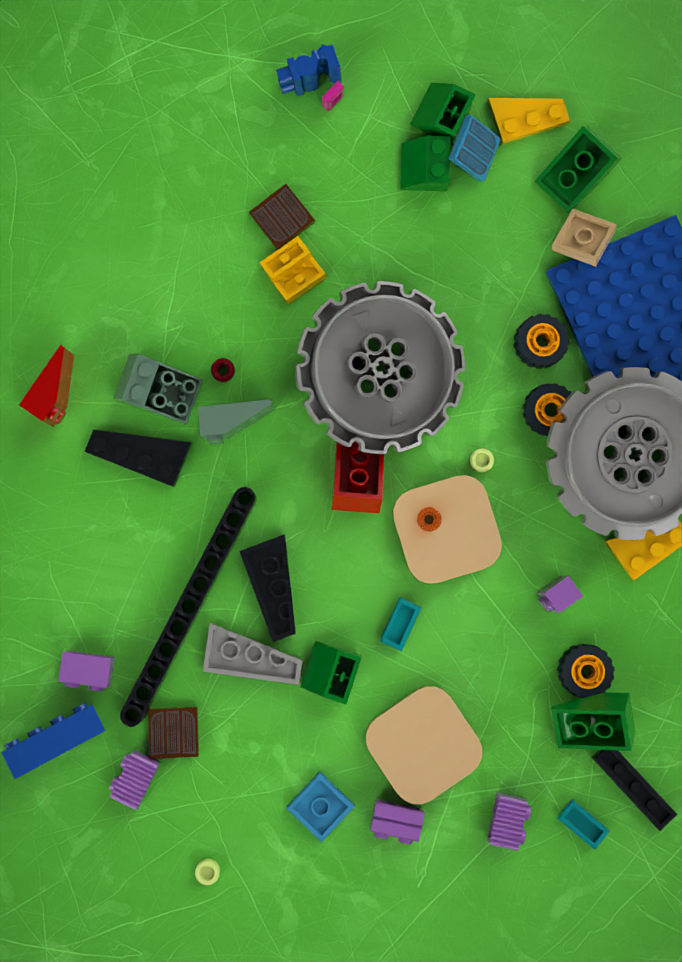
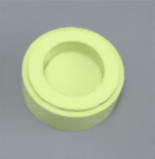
(481, 460)
(207, 871)

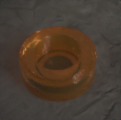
(429, 519)

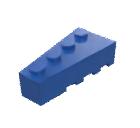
(53, 741)

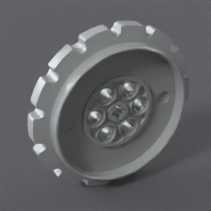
(334, 384)
(587, 476)

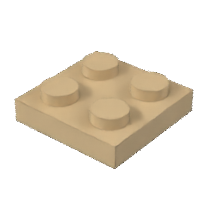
(584, 237)

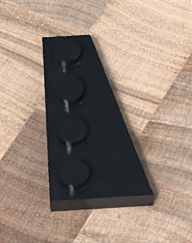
(146, 455)
(270, 579)

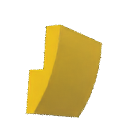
(293, 270)

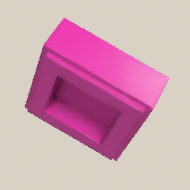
(332, 96)

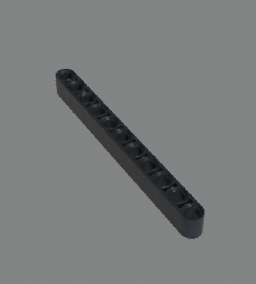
(179, 614)

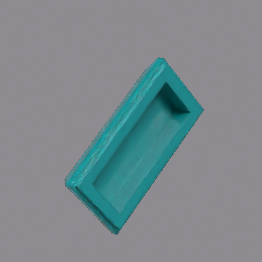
(400, 624)
(583, 824)

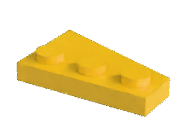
(526, 116)
(643, 554)

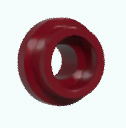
(222, 363)

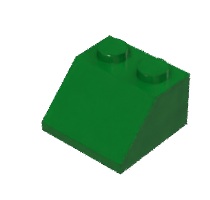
(425, 164)

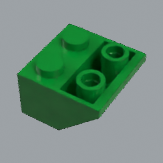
(443, 110)
(331, 672)

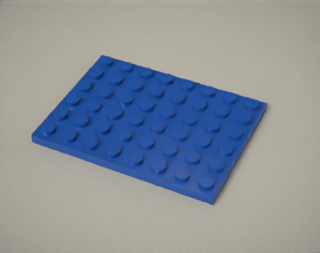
(627, 304)

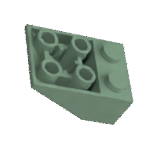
(157, 388)

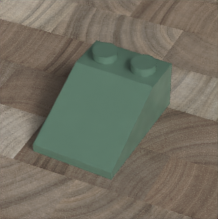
(227, 420)

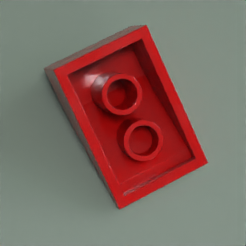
(50, 392)
(357, 480)

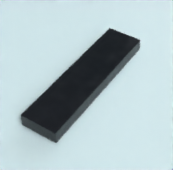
(635, 787)

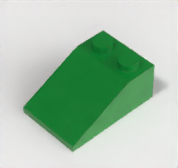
(578, 169)
(595, 722)

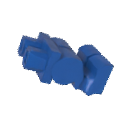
(305, 71)

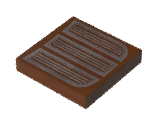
(281, 216)
(173, 732)

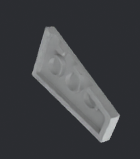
(243, 657)

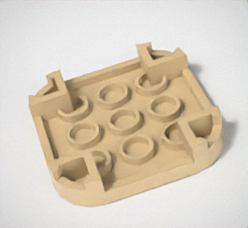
(462, 542)
(423, 744)

